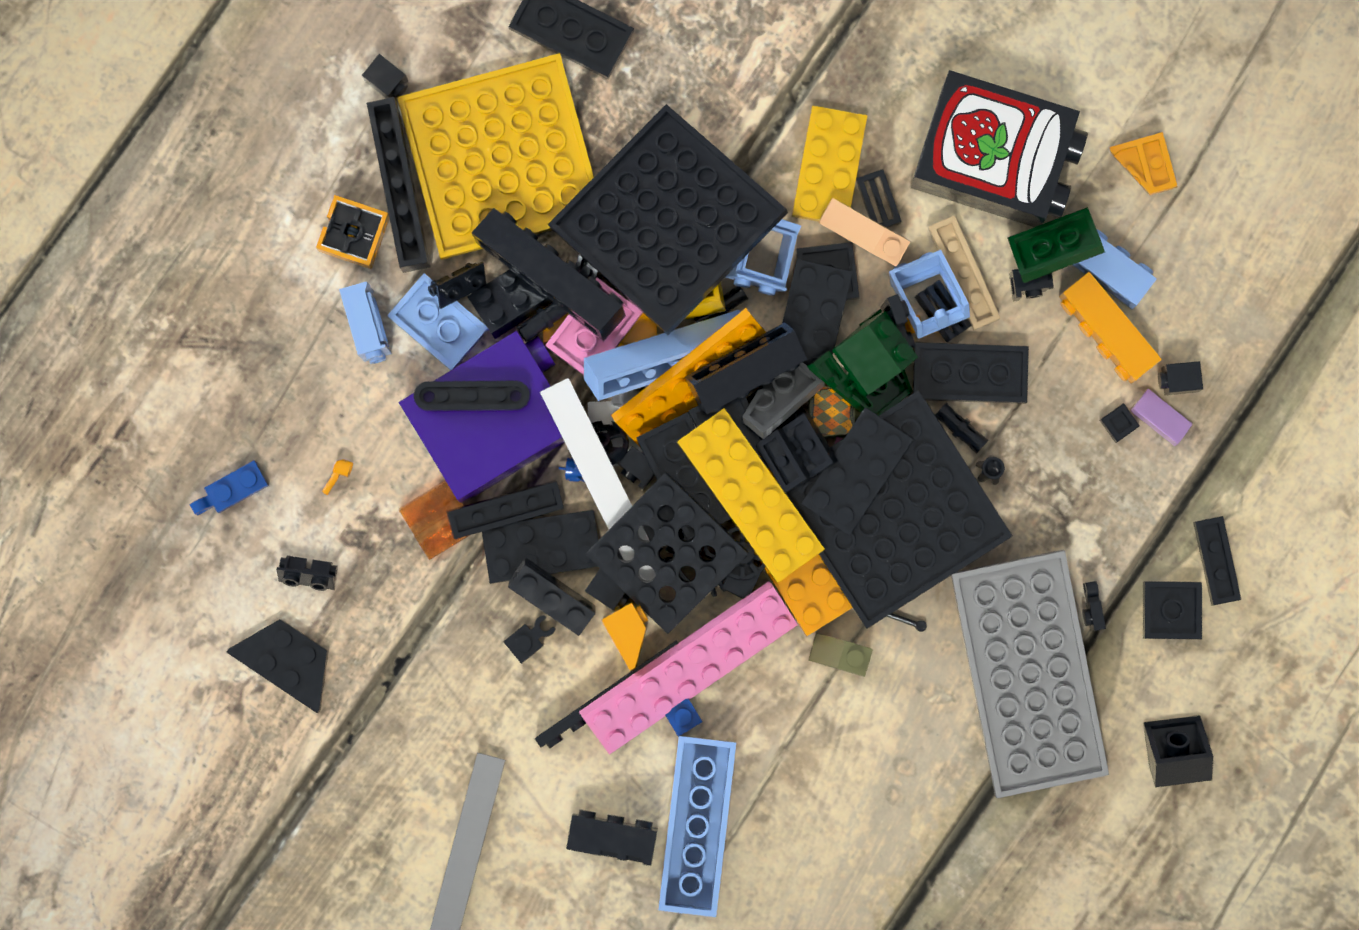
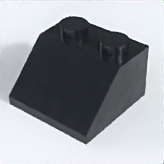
(1178, 751)

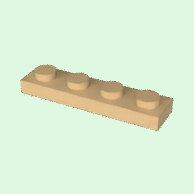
(951, 241)

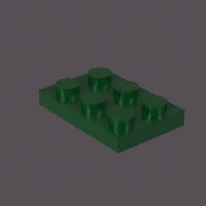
(1056, 245)

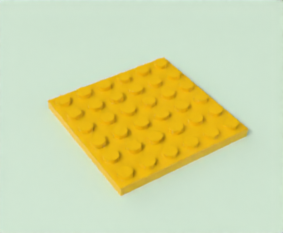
(496, 144)

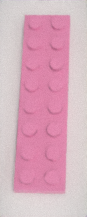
(688, 667)

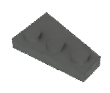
(781, 399)

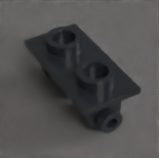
(462, 283)
(293, 572)

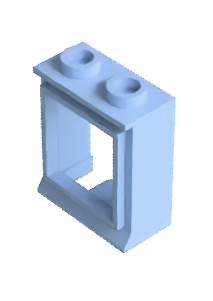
(925, 267)
(768, 284)
(365, 322)

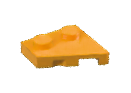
(1147, 162)

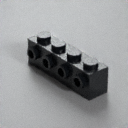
(746, 368)

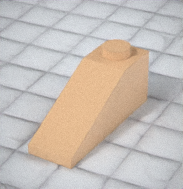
(864, 232)

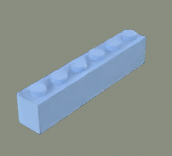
(647, 359)

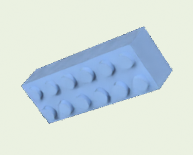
(697, 826)

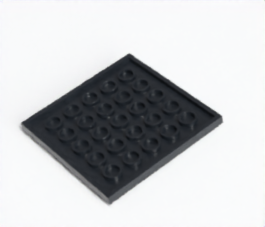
(667, 219)
(918, 527)

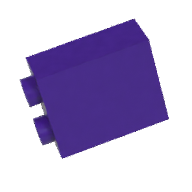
(488, 446)

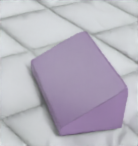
(1161, 417)

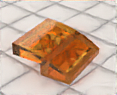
(429, 520)

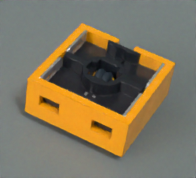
(353, 232)

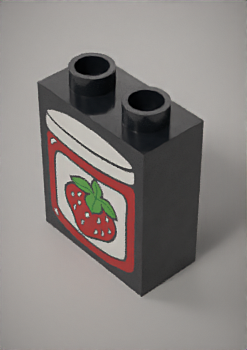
(999, 150)

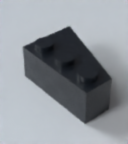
(612, 837)

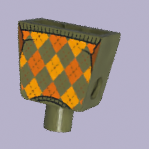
(832, 413)

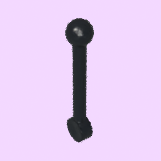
(919, 625)

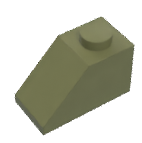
(840, 654)

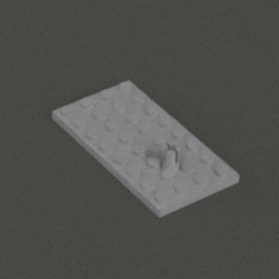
(1029, 673)

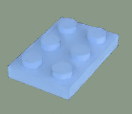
(443, 332)

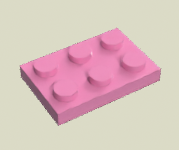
(575, 342)

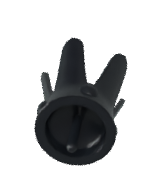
(991, 468)

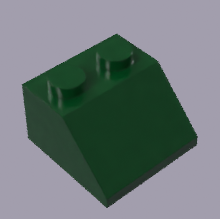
(874, 353)

